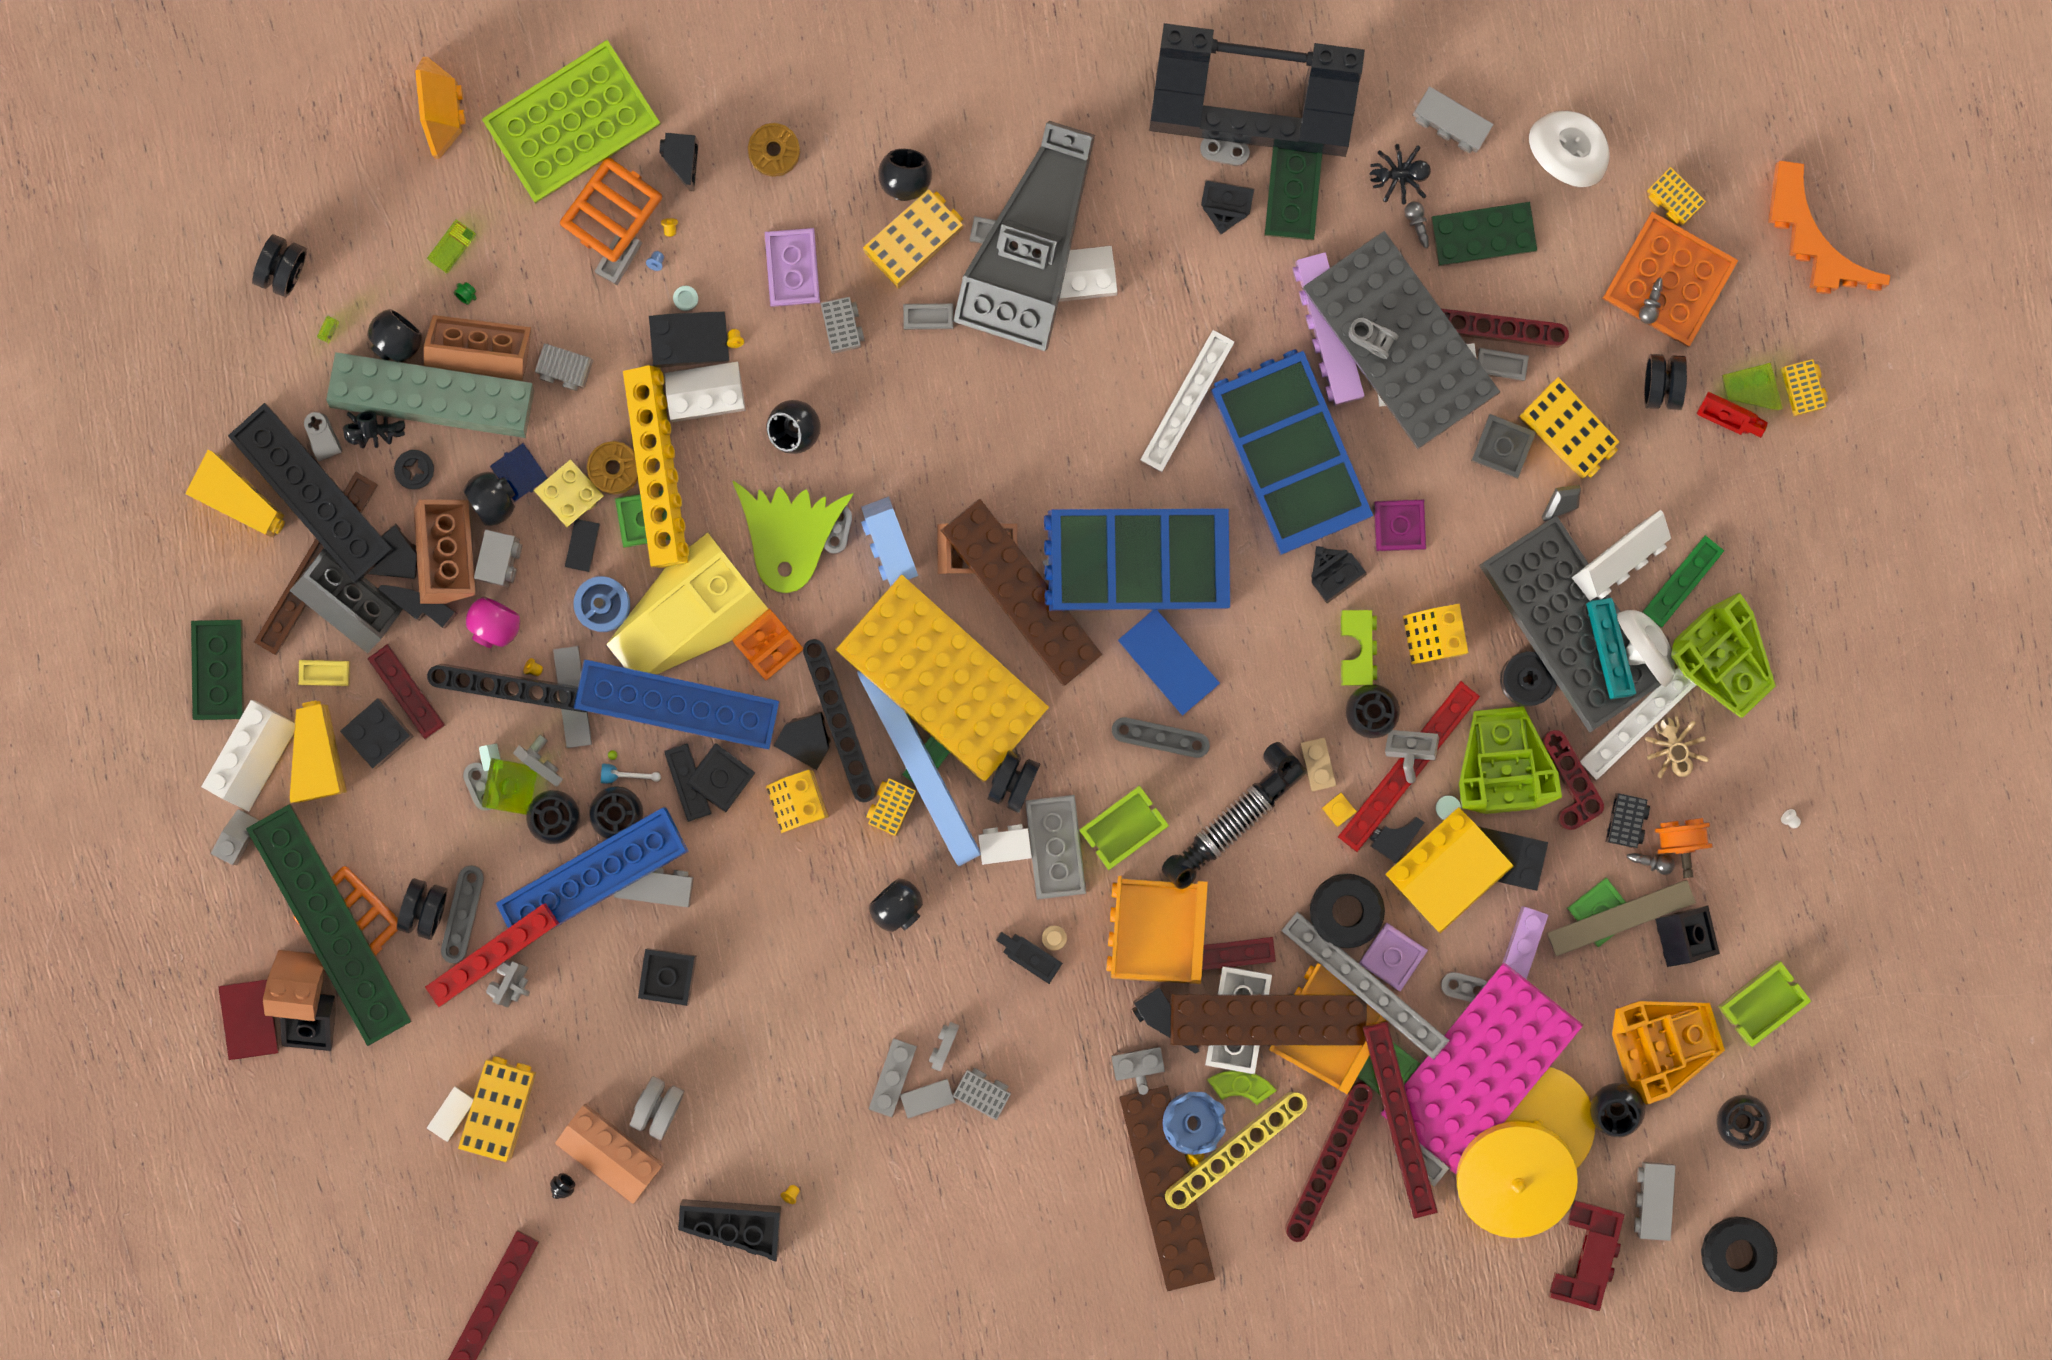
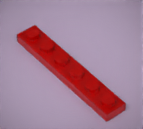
(492, 955)

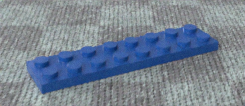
(676, 704)
(599, 870)

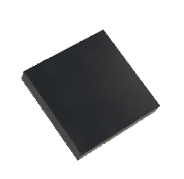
(720, 777)

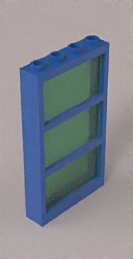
(1291, 451)
(1137, 559)

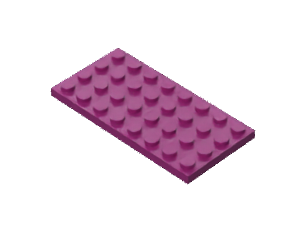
(1489, 1064)

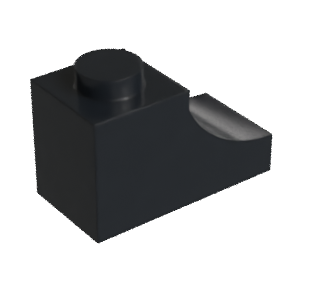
(1394, 842)

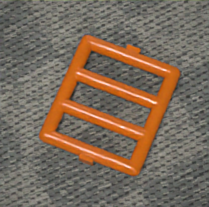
(596, 184)
(378, 907)

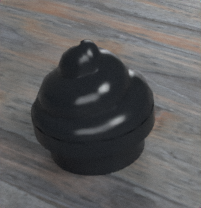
(562, 1186)

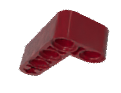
(1568, 778)

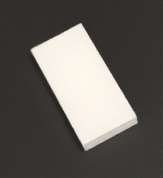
(450, 1114)

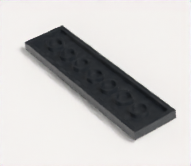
(310, 493)

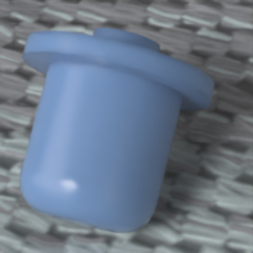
(655, 261)

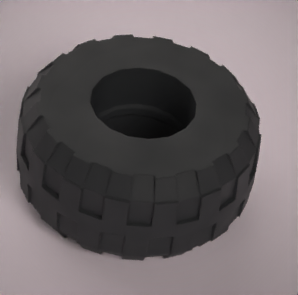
(1372, 910)
(1763, 1258)

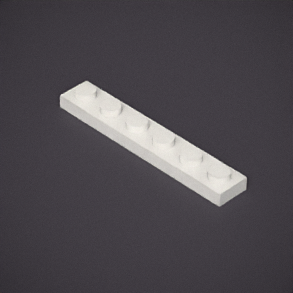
(1187, 401)
(1635, 725)

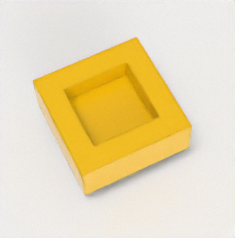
(1339, 809)

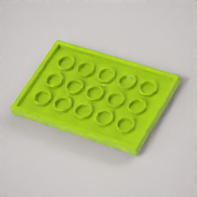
(571, 121)

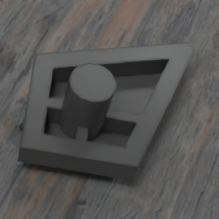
(1562, 501)

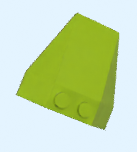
(1726, 655)
(1506, 764)

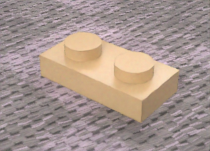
(1318, 764)

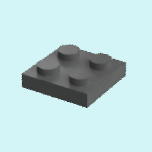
(1503, 446)

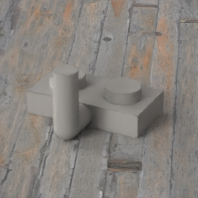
(1411, 747)
(531, 759)
(1138, 1065)

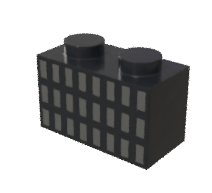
(1627, 821)

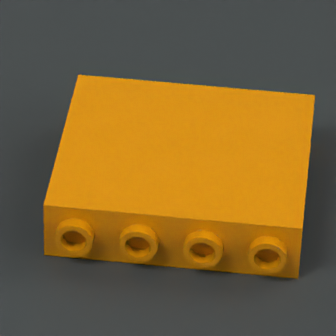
(1157, 931)
(1331, 1063)

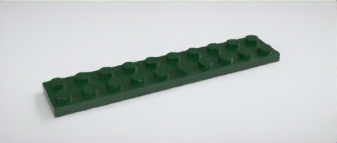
(329, 925)

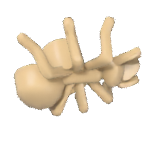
(1677, 751)

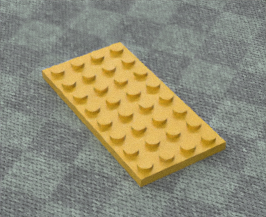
(942, 678)

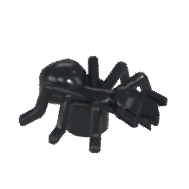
(1403, 174)
(366, 427)

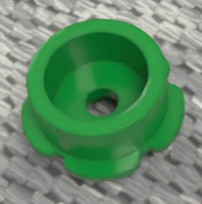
(465, 293)

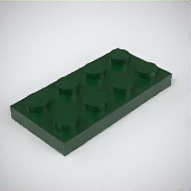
(1293, 194)
(1484, 233)
(217, 669)

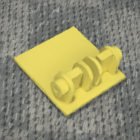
(568, 493)

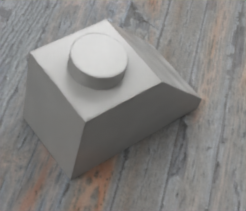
(234, 838)

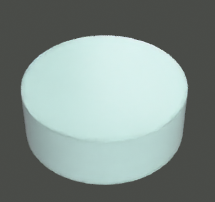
(685, 298)
(1446, 806)

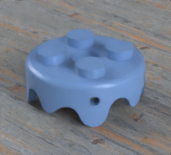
(1209, 1123)

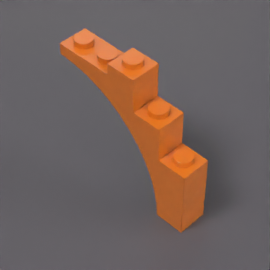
(1829, 266)

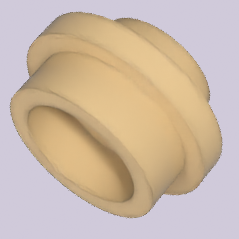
(1054, 938)

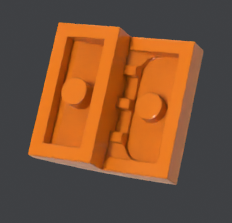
(767, 644)

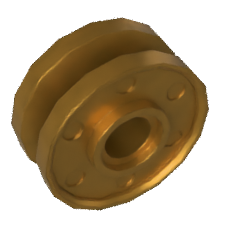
(773, 134)
(598, 468)

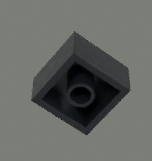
(376, 733)
(667, 976)

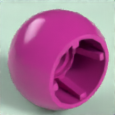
(492, 623)

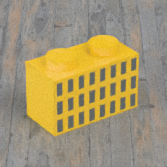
(1675, 197)
(1804, 387)
(891, 806)

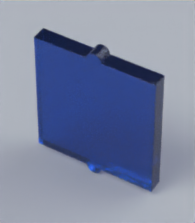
(520, 471)

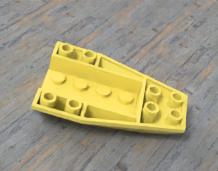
(687, 612)

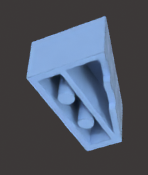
(888, 541)

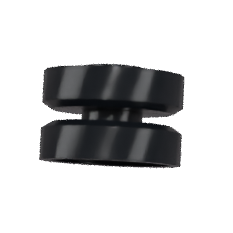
(279, 265)
(1664, 382)
(1522, 693)
(1011, 780)
(423, 908)

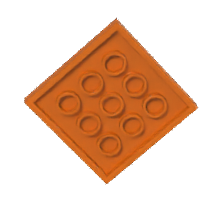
(1690, 276)

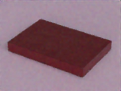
(245, 1024)

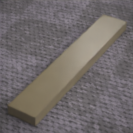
(1621, 917)

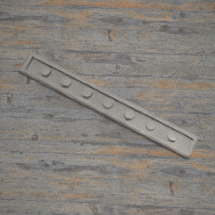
(1366, 986)

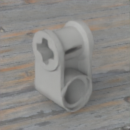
(1374, 337)
(323, 441)

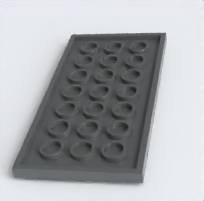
(1430, 370)
(1553, 614)

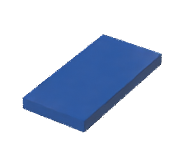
(1168, 661)

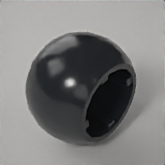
(905, 174)
(393, 336)
(793, 426)
(490, 497)
(1392, 716)
(614, 792)
(561, 798)
(896, 906)
(1623, 1119)
(1727, 1120)

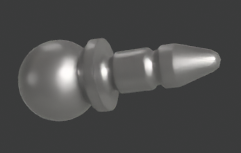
(1414, 212)
(1649, 312)
(1663, 864)

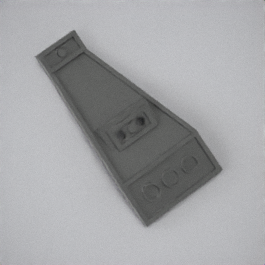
(1013, 288)

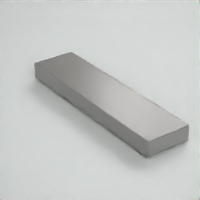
(569, 672)

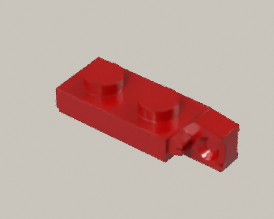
(1731, 415)

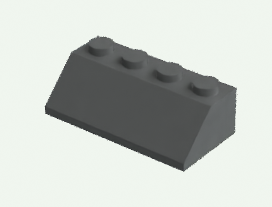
(351, 607)

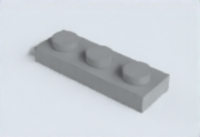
(892, 1077)

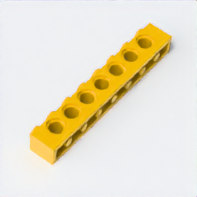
(646, 457)

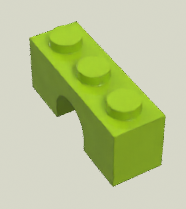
(1360, 626)

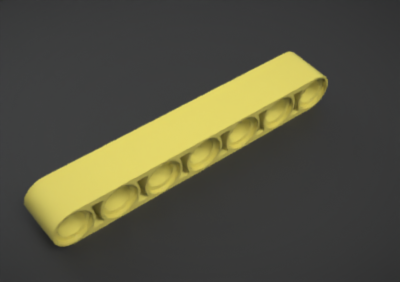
(1248, 1147)

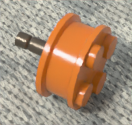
(1684, 840)

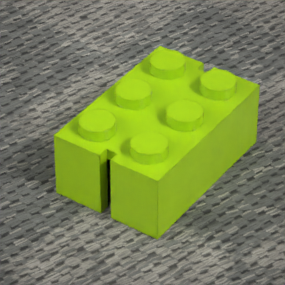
(1123, 827)
(1764, 1003)

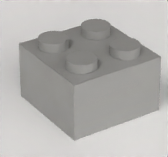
(498, 558)

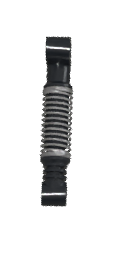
(1260, 797)

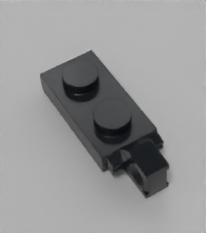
(1030, 956)

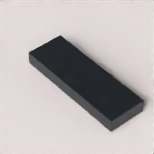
(681, 768)

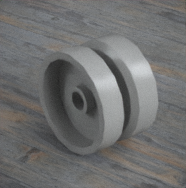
(655, 1107)

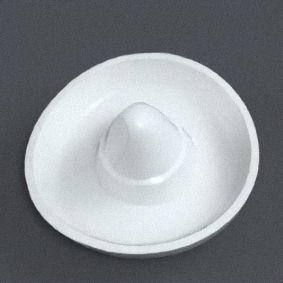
(1570, 147)
(1647, 645)

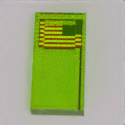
(451, 246)

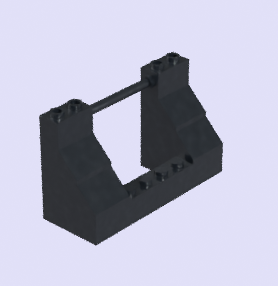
(1326, 105)

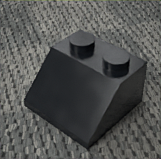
(681, 156)
(1687, 936)
(311, 1034)

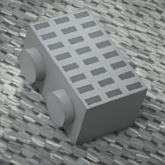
(841, 325)
(982, 1093)

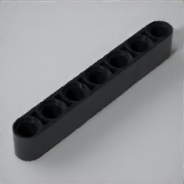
(501, 684)
(839, 708)

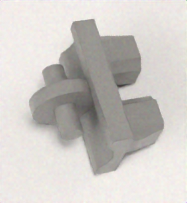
(511, 986)

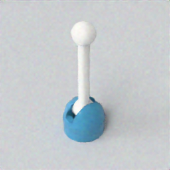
(610, 773)

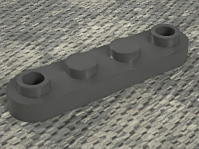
(1160, 737)
(462, 914)

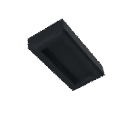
(582, 545)

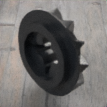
(409, 459)

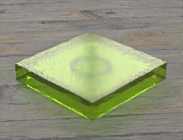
(509, 786)

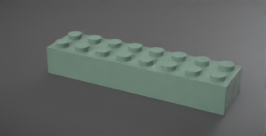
(430, 395)

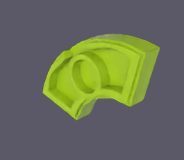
(1241, 1084)

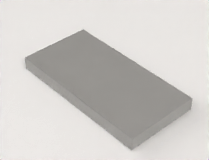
(1055, 847)

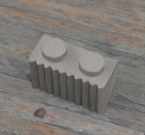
(563, 366)

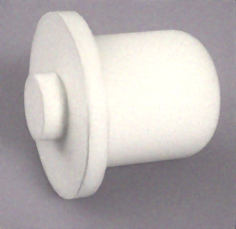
(1791, 819)

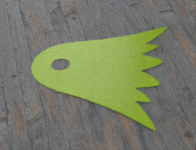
(788, 534)

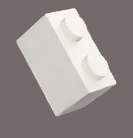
(1005, 845)

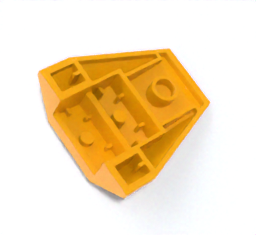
(439, 106)
(1664, 1044)

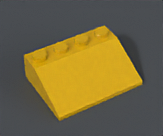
(1449, 870)

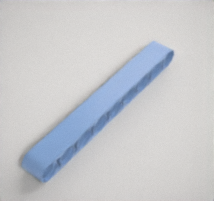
(924, 775)

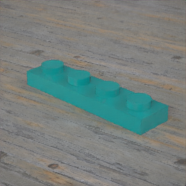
(1611, 648)

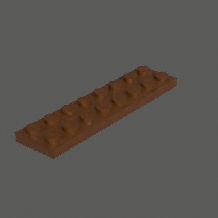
(1020, 592)
(1267, 1019)
(1159, 1165)

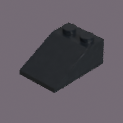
(688, 338)
(1525, 855)
(1156, 1012)

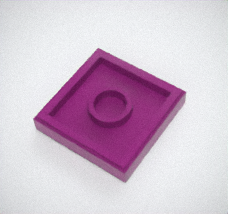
(1400, 525)

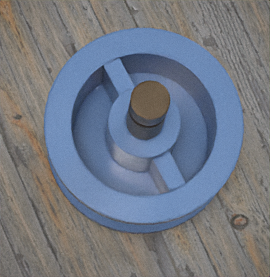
(601, 604)

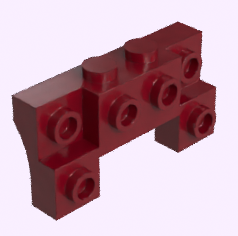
(1595, 1258)

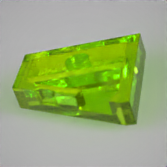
(1753, 387)

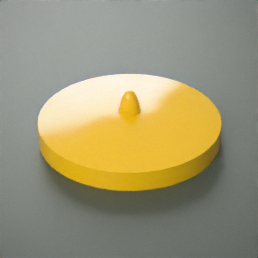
(1562, 1108)
(1516, 1179)

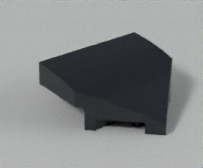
(1226, 203)
(403, 558)
(1335, 572)
(805, 739)

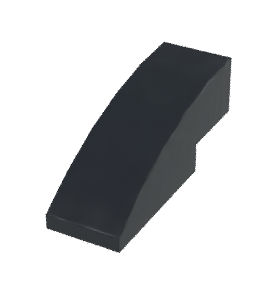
(410, 602)

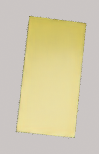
(324, 673)

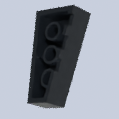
(734, 1224)

